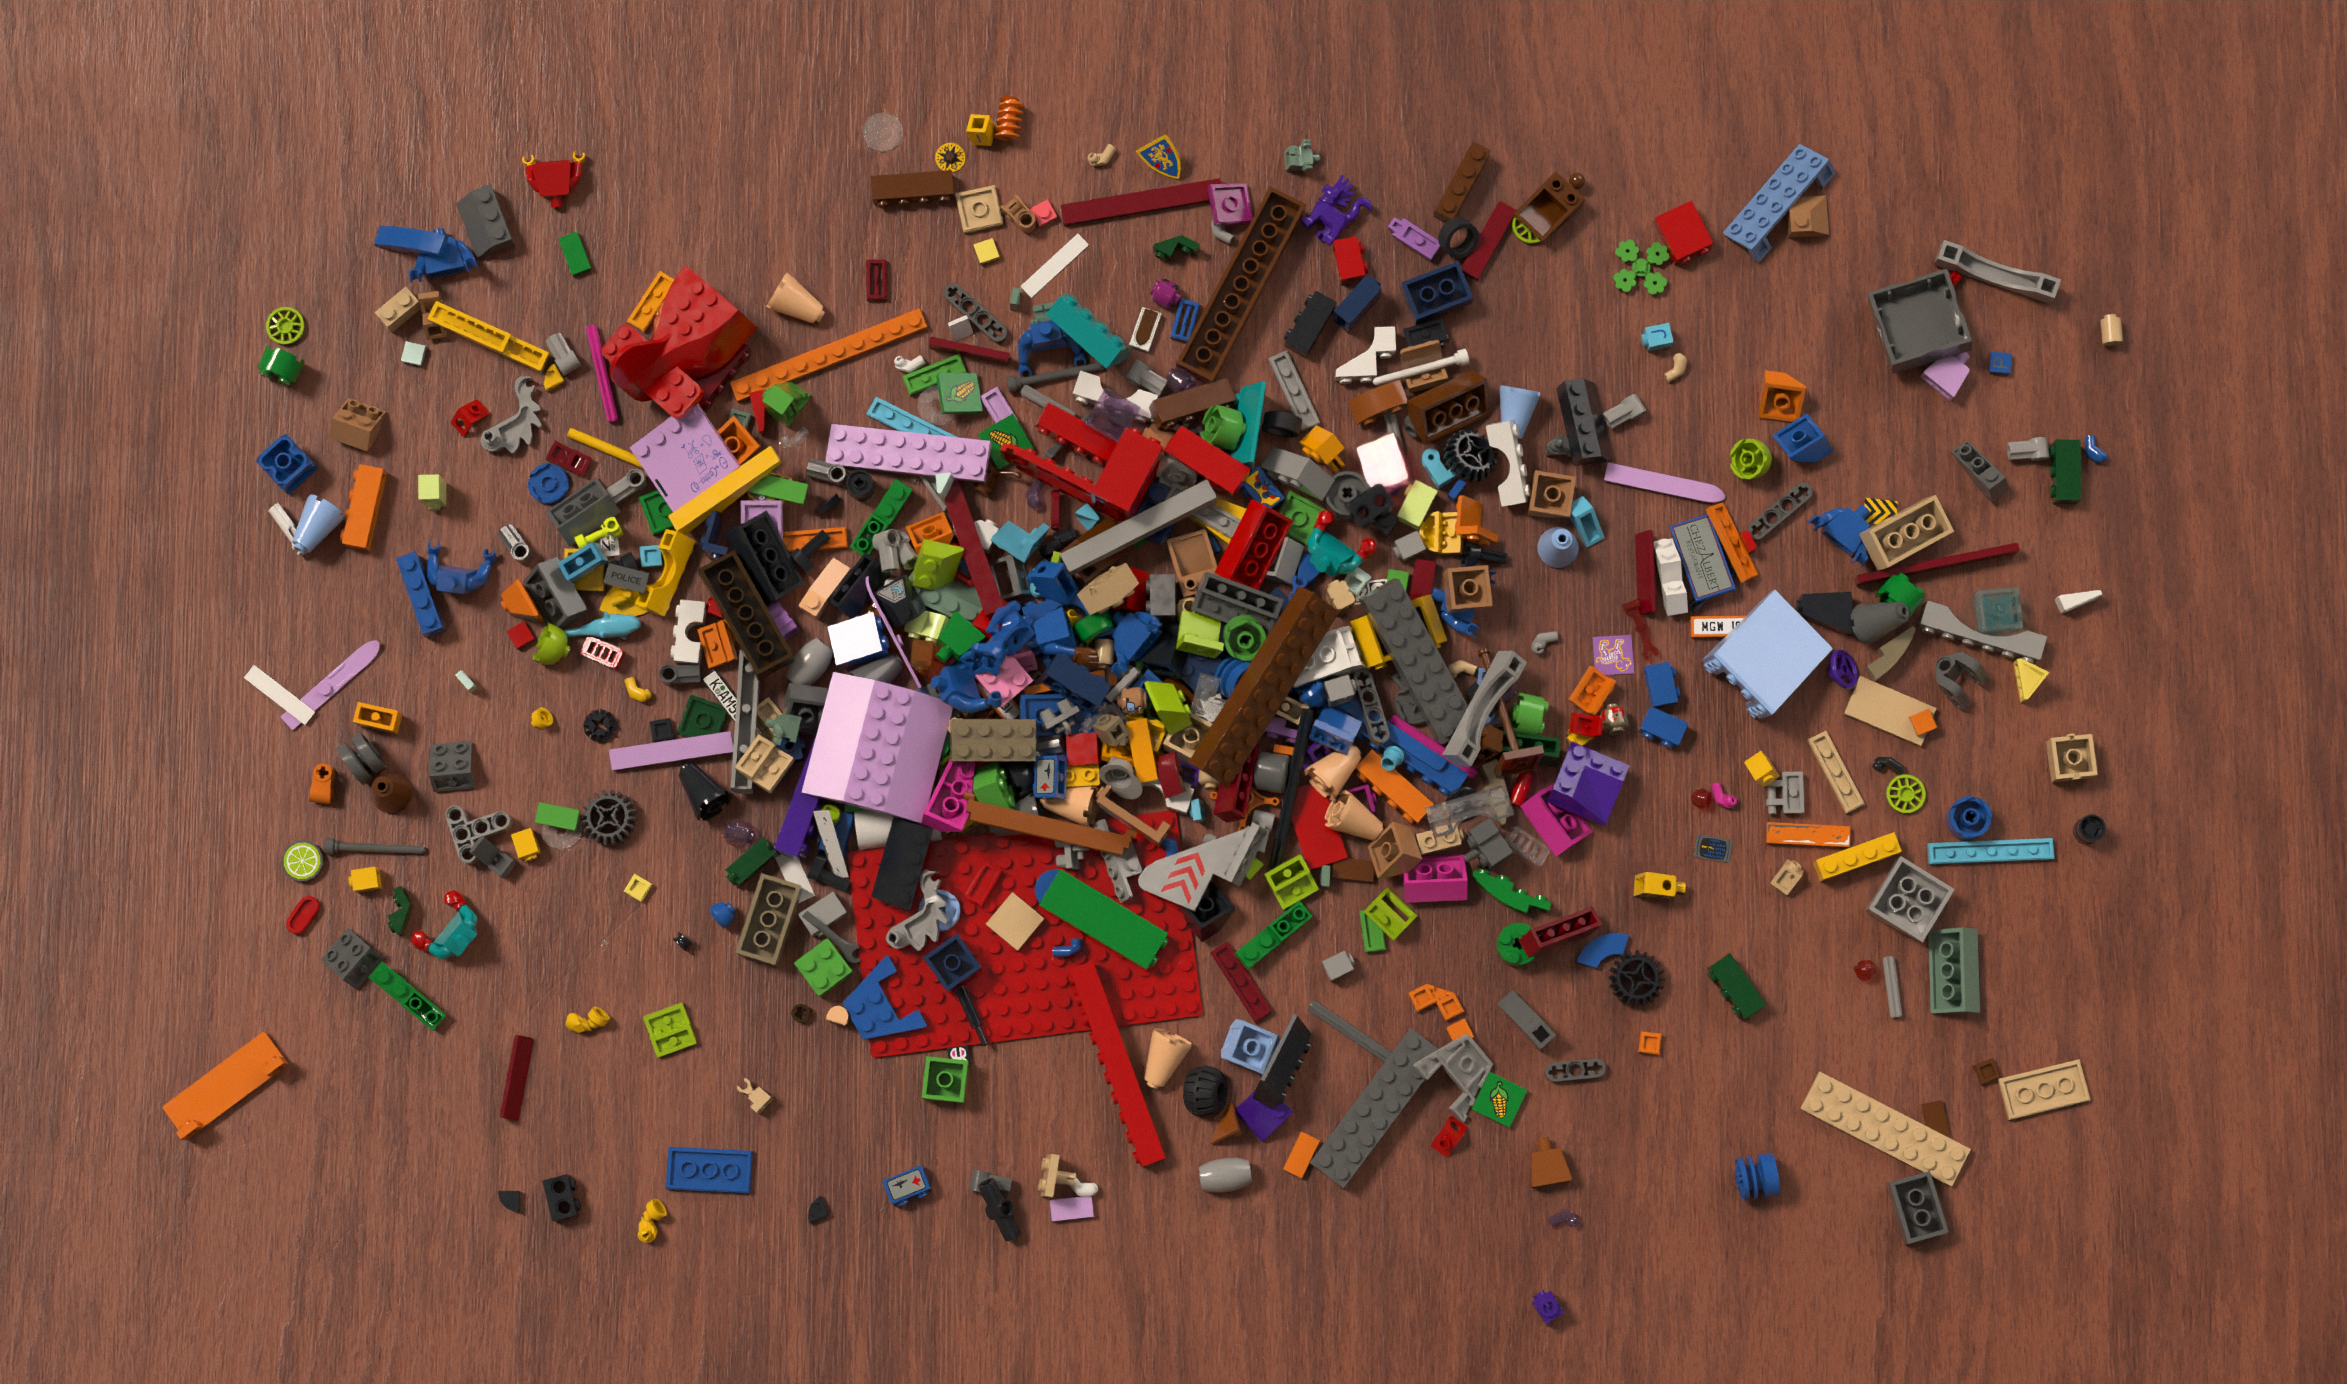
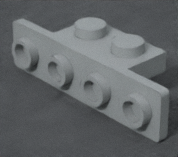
(1120, 867)

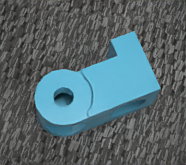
(1436, 469)

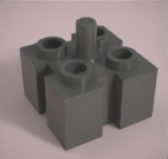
(1487, 844)

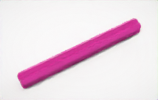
(602, 374)
(1428, 742)

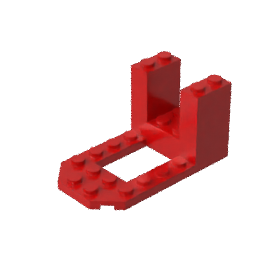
(1120, 485)

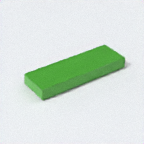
(926, 377)
(780, 489)

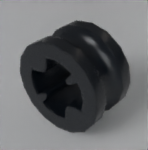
(682, 941)

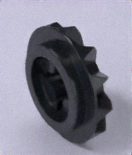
(602, 734)

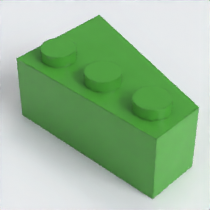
(785, 401)

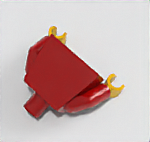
(554, 177)

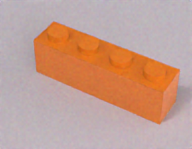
(363, 508)
(1394, 787)

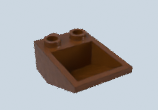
(1549, 205)
(1105, 564)

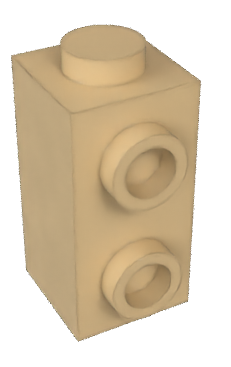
(1428, 844)

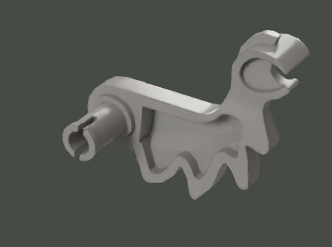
(518, 427)
(917, 927)

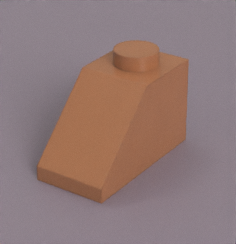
(1162, 435)

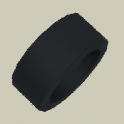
(1448, 231)
(1282, 424)

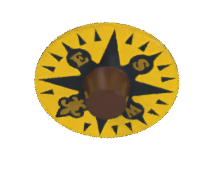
(950, 157)

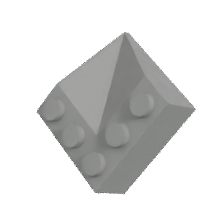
(1909, 899)

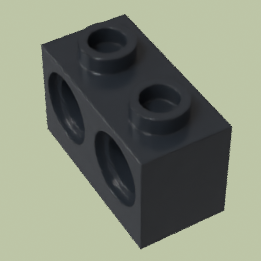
(1366, 500)
(556, 1199)

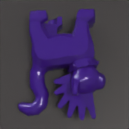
(1330, 216)

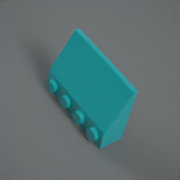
(1087, 331)
(1250, 404)

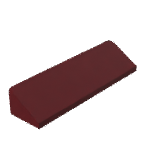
(1645, 572)
(516, 1077)

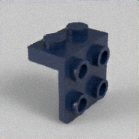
(709, 540)

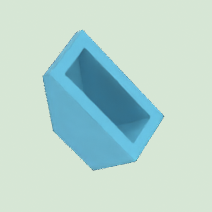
(1585, 522)

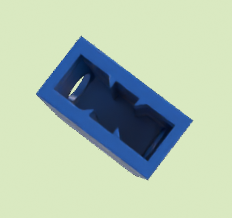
(1053, 581)

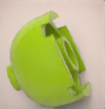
(1750, 459)
(551, 645)

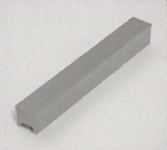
(1138, 527)
(745, 723)

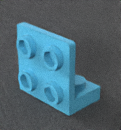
(1018, 541)

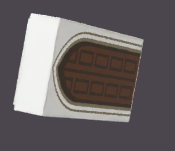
(1145, 329)

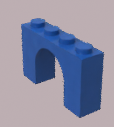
(1037, 610)

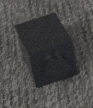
(1384, 524)

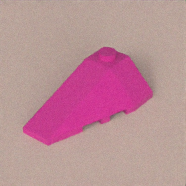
(947, 807)

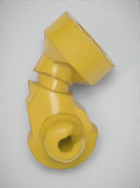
(596, 1016)
(647, 1229)

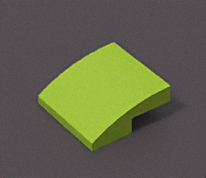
(670, 1029)

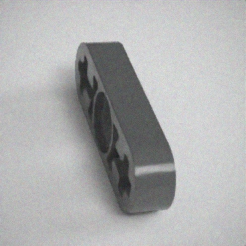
(1558, 1066)

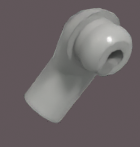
(1541, 641)

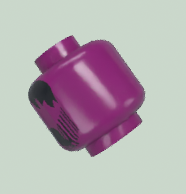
(1165, 293)

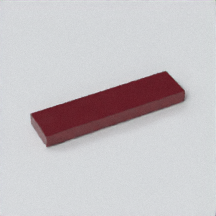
(1488, 240)
(969, 350)
(1241, 982)

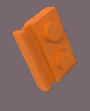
(717, 644)

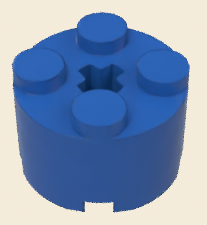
(1965, 807)

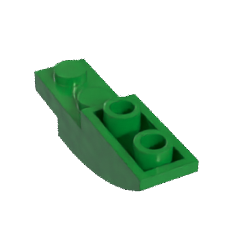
(883, 517)
(1501, 891)
(1273, 935)
(407, 995)

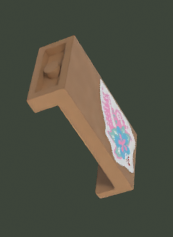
(1129, 820)

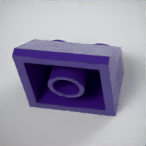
(1262, 1118)

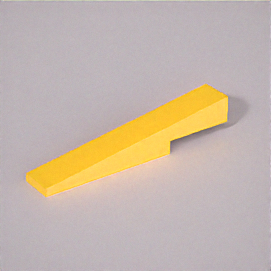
(489, 337)
(724, 492)

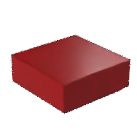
(1748, 541)
(520, 635)

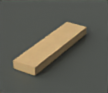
(1835, 772)

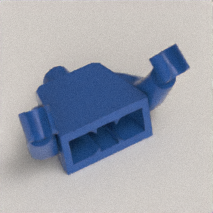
(455, 259)
(1045, 337)
(1844, 529)
(456, 578)
(1461, 620)
(1133, 637)
(960, 689)

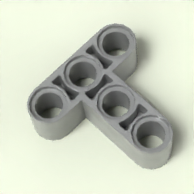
(472, 830)

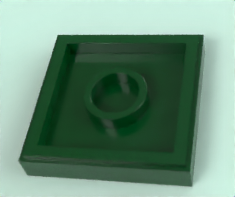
(701, 718)

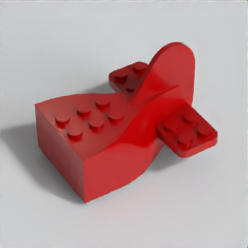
(689, 338)

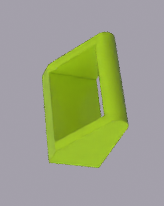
(1388, 919)

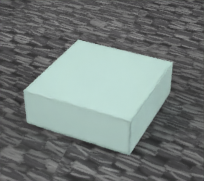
(413, 353)
(466, 681)

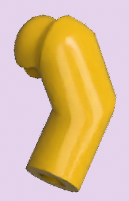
(635, 692)

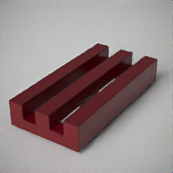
(876, 296)

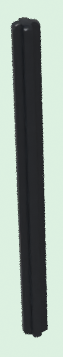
(1291, 788)

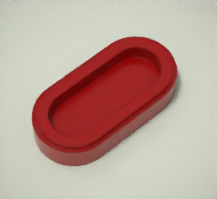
(303, 915)

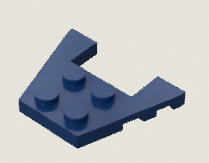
(872, 1010)

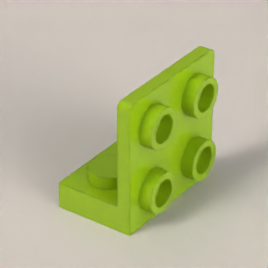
(1199, 635)

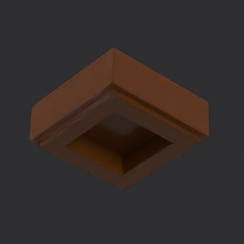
(1986, 1071)

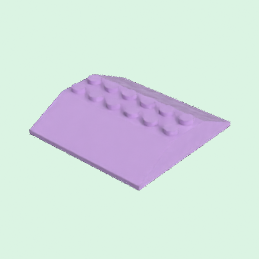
(877, 747)

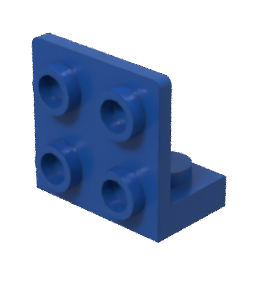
(1335, 730)

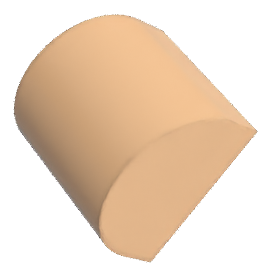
(838, 1015)

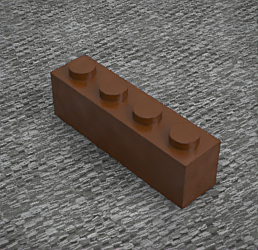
(1462, 182)
(912, 187)
(1190, 404)

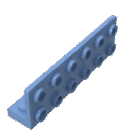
(1777, 198)

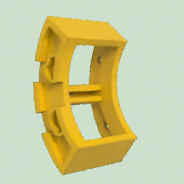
(1369, 643)

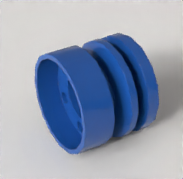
(1230, 673)
(1755, 1177)

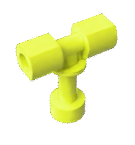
(611, 528)

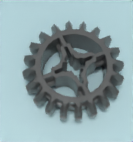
(595, 805)

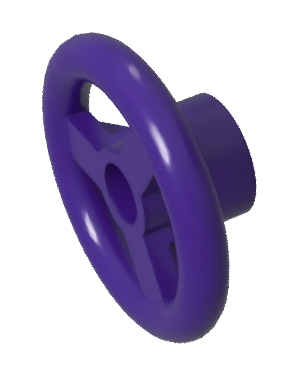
(1840, 670)

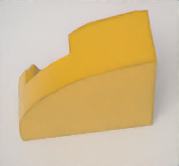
(552, 378)

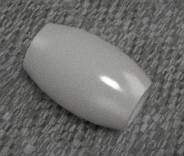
(810, 663)
(1225, 1175)

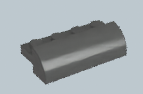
(1227, 599)

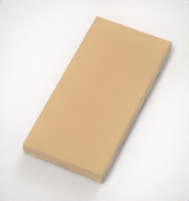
(1886, 709)
(2043, 1089)

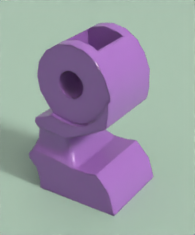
(784, 623)

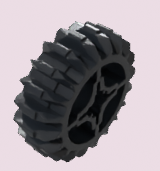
(1468, 462)
(1645, 981)

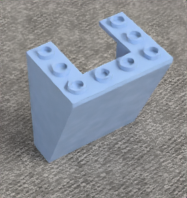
(1768, 654)

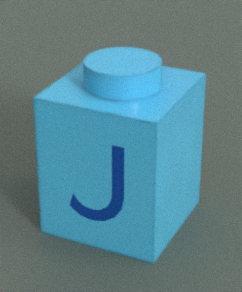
(1657, 337)

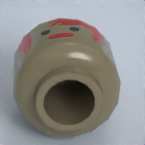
(1614, 719)

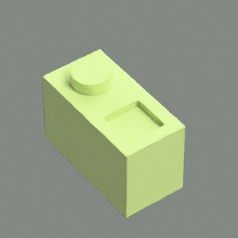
(432, 491)
(1416, 504)

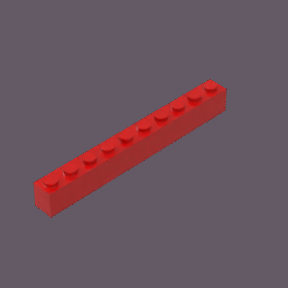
(1117, 1063)

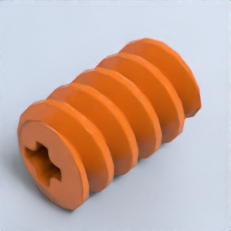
(1008, 118)

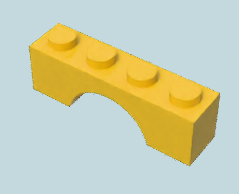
(675, 551)
(1857, 856)

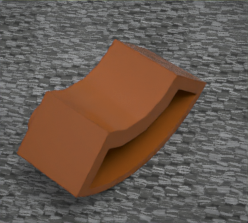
(1378, 402)

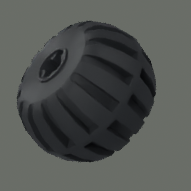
(1205, 1091)

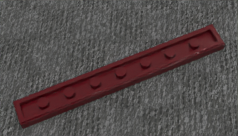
(1136, 202)
(973, 550)
(1936, 564)

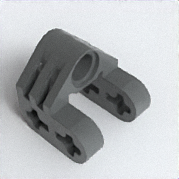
(1946, 678)

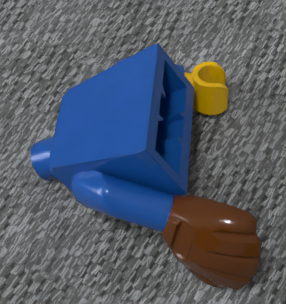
(1056, 635)

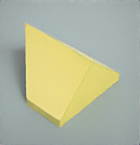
(2028, 678)

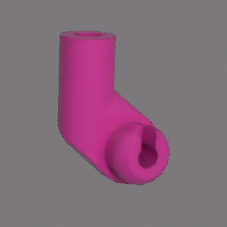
(1721, 798)

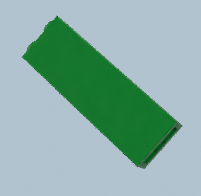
(1104, 920)

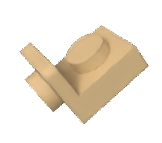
(1787, 876)

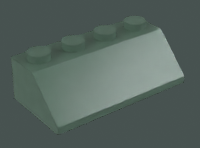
(951, 598)
(1954, 971)

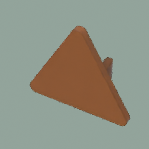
(1227, 1125)

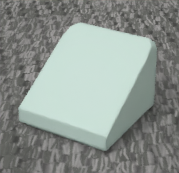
(943, 482)
(1357, 581)

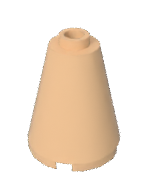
(795, 301)
(1333, 771)
(1078, 806)
(1352, 817)
(1164, 1056)

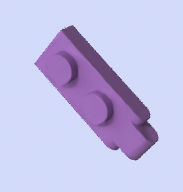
(1414, 238)

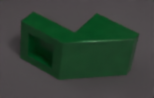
(1166, 249)
(400, 918)

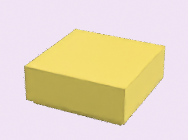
(986, 251)
(638, 888)

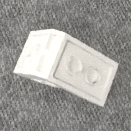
(1335, 655)

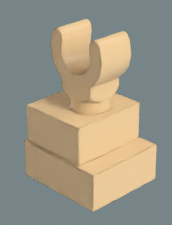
(758, 1097)

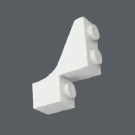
(1364, 365)
(1670, 576)

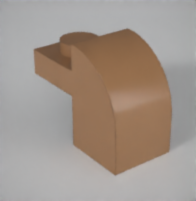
(427, 302)

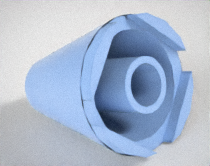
(1518, 406)
(315, 523)
(1558, 547)

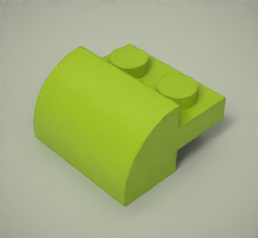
(1291, 881)

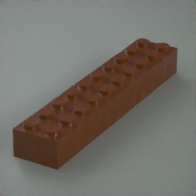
(1241, 285)
(1264, 686)

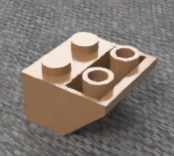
(356, 424)

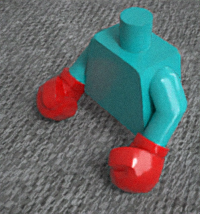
(1332, 555)
(455, 935)

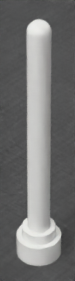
(1459, 358)

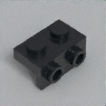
(1426, 332)

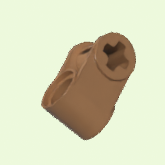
(1017, 211)

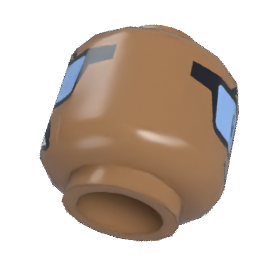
(1133, 700)

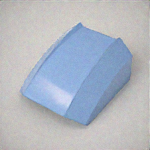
(1249, 1046)

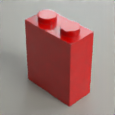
(1683, 233)

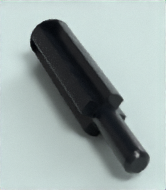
(971, 1013)

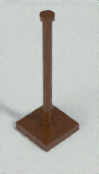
(1517, 759)

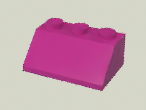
(1555, 825)
(1436, 880)

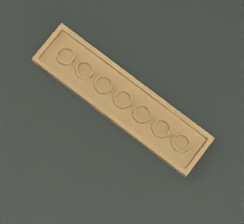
(1885, 1128)

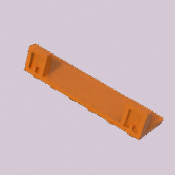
(225, 1086)

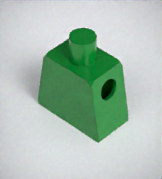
(957, 638)

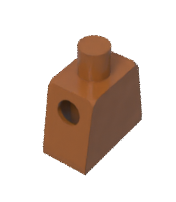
(1548, 1165)

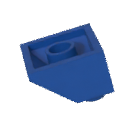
(1803, 440)

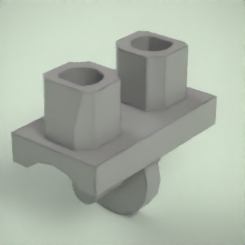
(1050, 720)
(1071, 857)

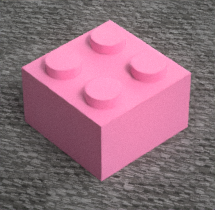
(1009, 682)

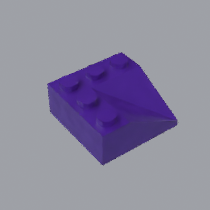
(1588, 783)

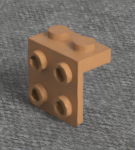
(1420, 355)

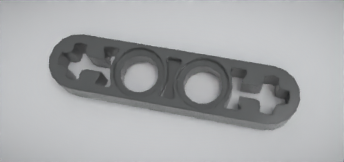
(977, 311)
(1780, 513)
(1368, 707)

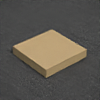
(979, 209)
(1015, 921)

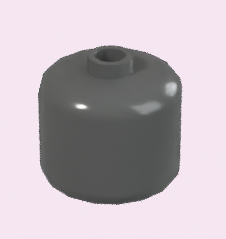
(1271, 772)

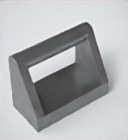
(1017, 574)

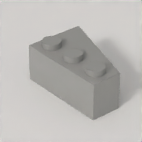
(1297, 472)

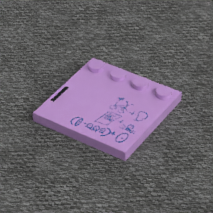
(684, 457)

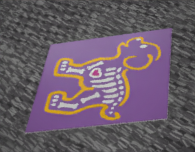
(1613, 654)

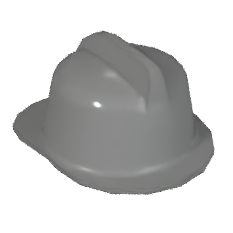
(1120, 776)

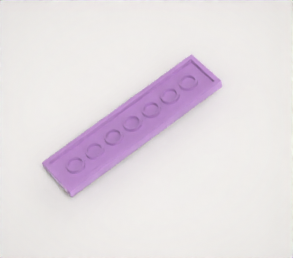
(908, 452)

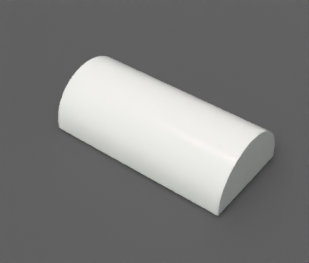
(874, 828)

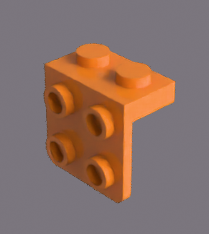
(1469, 522)

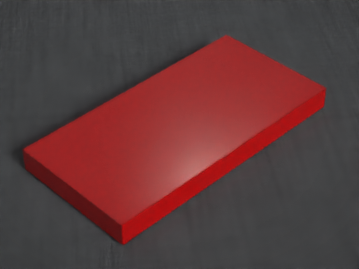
(1317, 842)

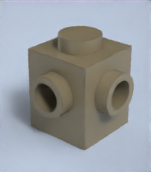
(1110, 729)

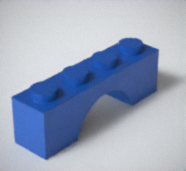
(420, 595)

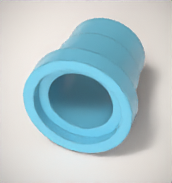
(1392, 757)

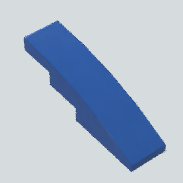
(410, 240)

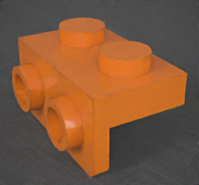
(1592, 691)

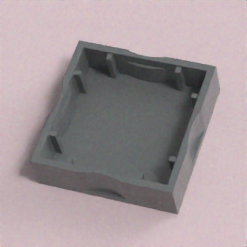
(1919, 321)

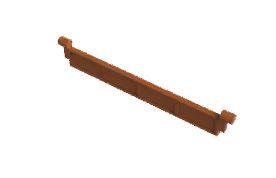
(1047, 827)

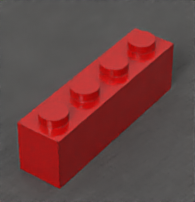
(1075, 433)

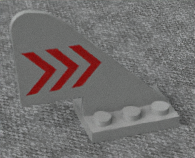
(1188, 873)

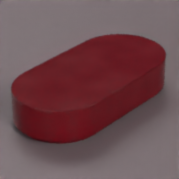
(1055, 509)

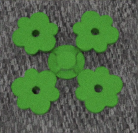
(1641, 267)

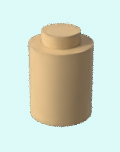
(2111, 330)
(1106, 652)

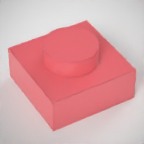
(1043, 213)

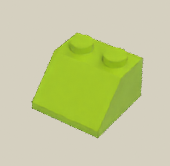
(936, 564)
(1169, 705)

